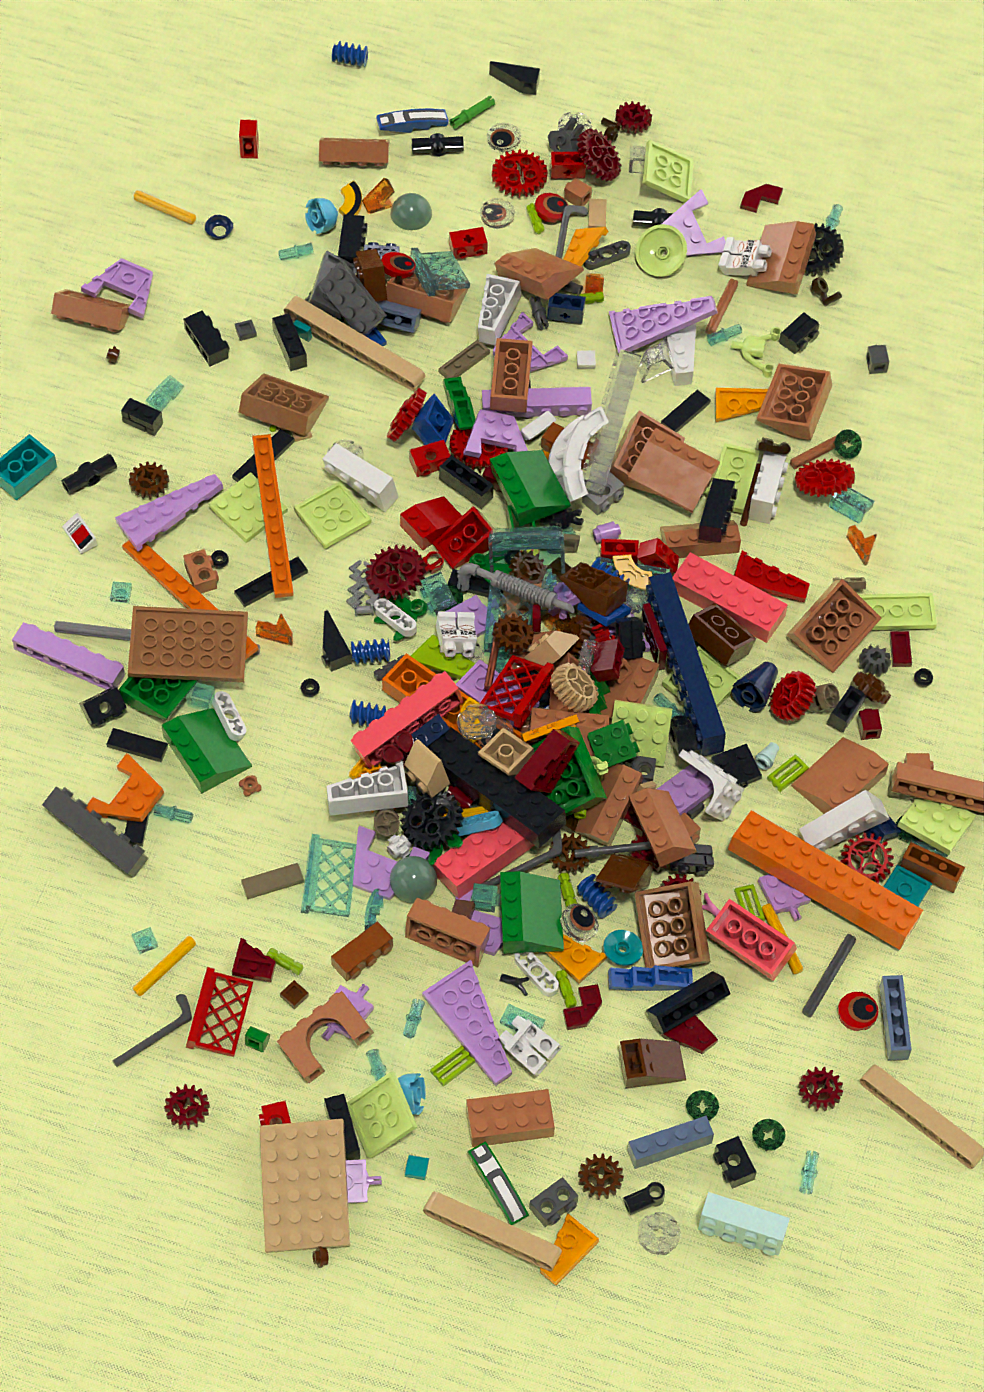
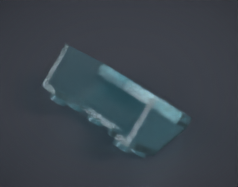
(526, 538)

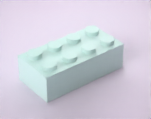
(743, 1224)

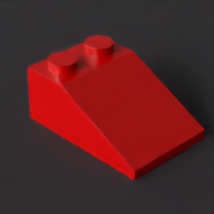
(428, 520)
(464, 538)

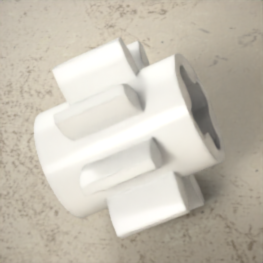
(399, 846)

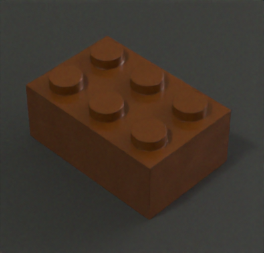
(371, 273)
(721, 634)

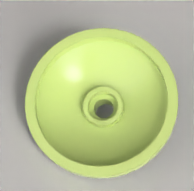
(654, 243)

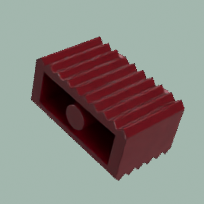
(607, 660)

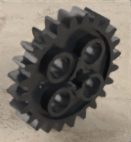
(830, 242)
(432, 820)

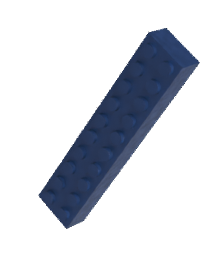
(686, 664)

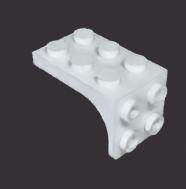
(726, 789)

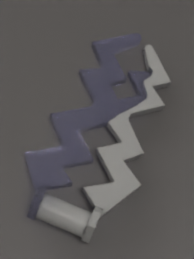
(354, 601)

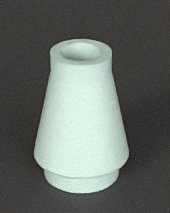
(767, 756)

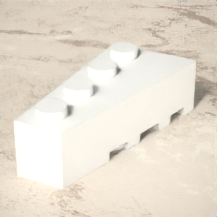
(497, 307)
(682, 354)
(361, 476)
(767, 487)
(369, 792)
(845, 821)

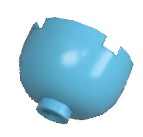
(321, 215)
(414, 1090)

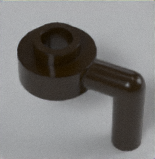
(612, 129)
(820, 287)

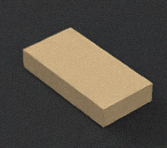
(597, 213)

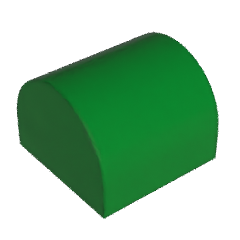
(256, 1039)

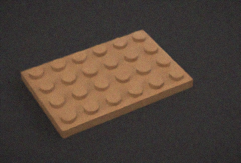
(188, 644)

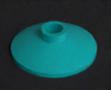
(625, 941)

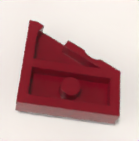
(252, 963)
(692, 1034)

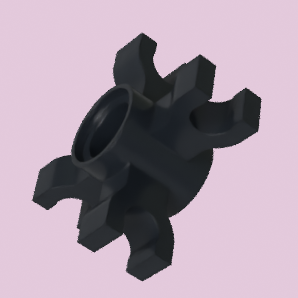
(563, 518)

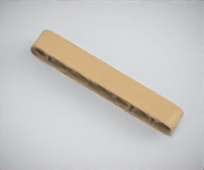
(922, 1116)
(492, 1231)

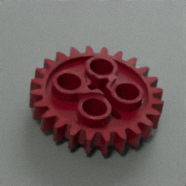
(599, 155)
(403, 562)

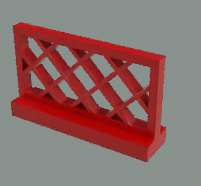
(530, 694)
(204, 1004)

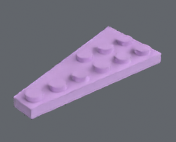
(652, 322)
(164, 512)
(466, 1013)

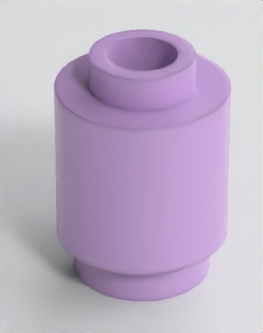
(606, 531)

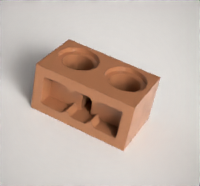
(199, 572)

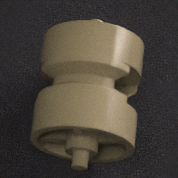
(826, 697)
(386, 822)

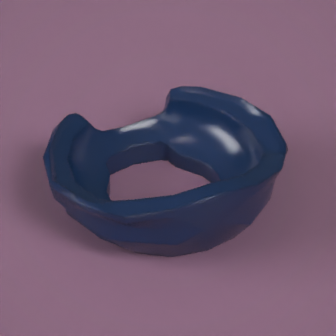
(218, 220)

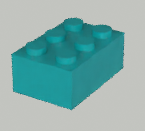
(25, 466)

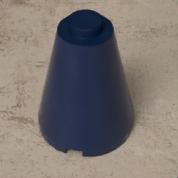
(755, 687)

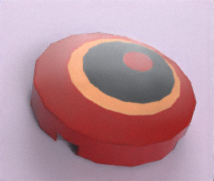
(550, 207)
(398, 264)
(857, 1011)

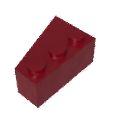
(548, 762)

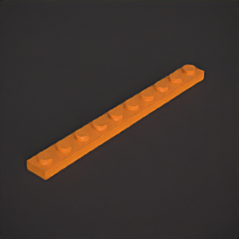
(272, 516)
(175, 583)

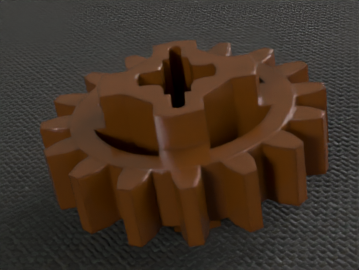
(148, 480)
(528, 567)
(578, 626)
(513, 634)
(872, 687)
(571, 863)
(591, 1175)

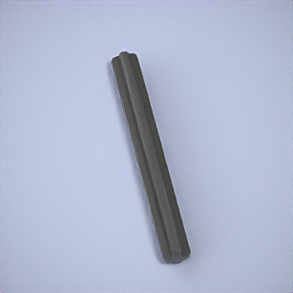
(829, 975)

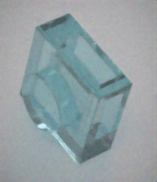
(121, 592)
(144, 940)

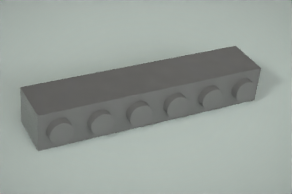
(95, 831)

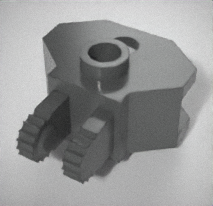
(566, 137)

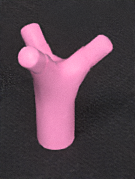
(709, 906)

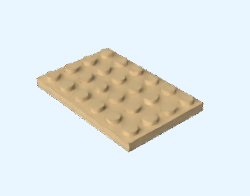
(304, 1185)

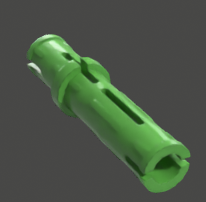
(467, 115)

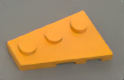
(582, 243)
(737, 402)
(533, 735)
(577, 959)
(575, 1244)

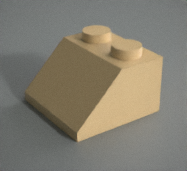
(550, 647)
(507, 752)
(425, 770)

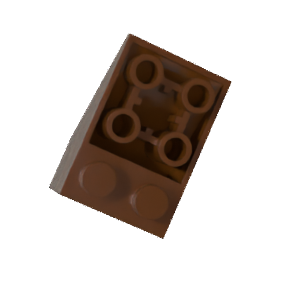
(595, 588)
(625, 873)
(650, 1062)

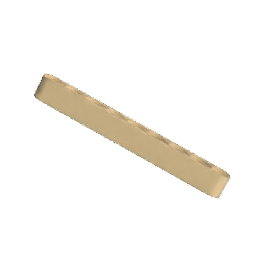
(355, 343)

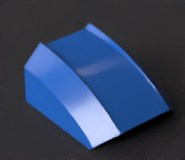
(433, 421)

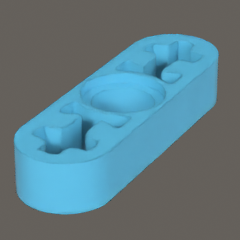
(479, 823)

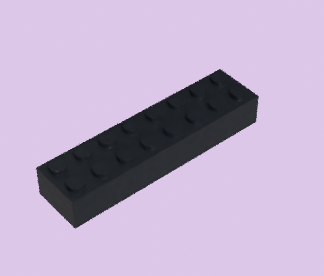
(520, 808)

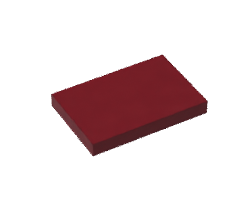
(654, 636)

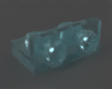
(851, 504)
(437, 592)

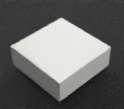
(586, 359)

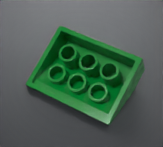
(528, 485)
(155, 695)
(205, 748)
(579, 783)
(531, 913)

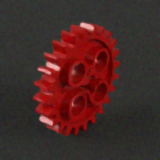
(531, 170)
(406, 414)
(458, 443)
(825, 477)

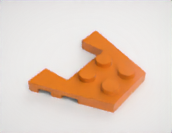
(134, 798)

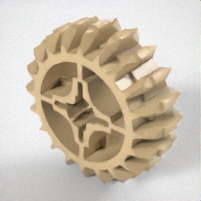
(574, 687)

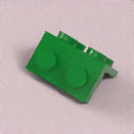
(614, 743)

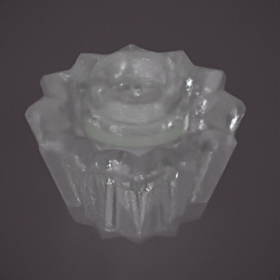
(635, 600)

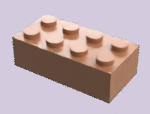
(511, 375)
(510, 1117)

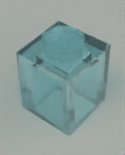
(200, 696)
(486, 897)

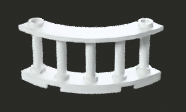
(570, 449)

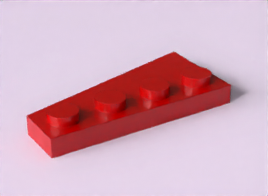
(770, 578)

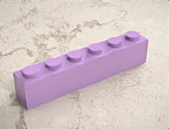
(558, 401)
(68, 656)

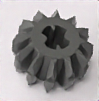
(874, 660)

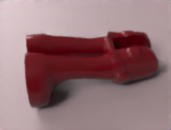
(392, 754)

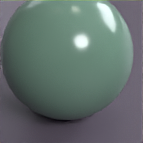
(411, 211)
(413, 879)

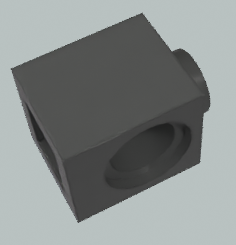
(877, 359)

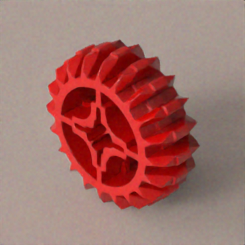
(792, 696)
(874, 863)

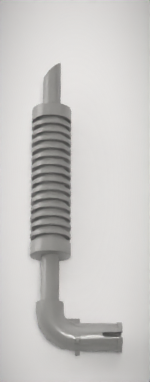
(512, 585)

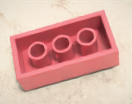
(751, 939)

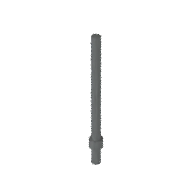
(595, 851)

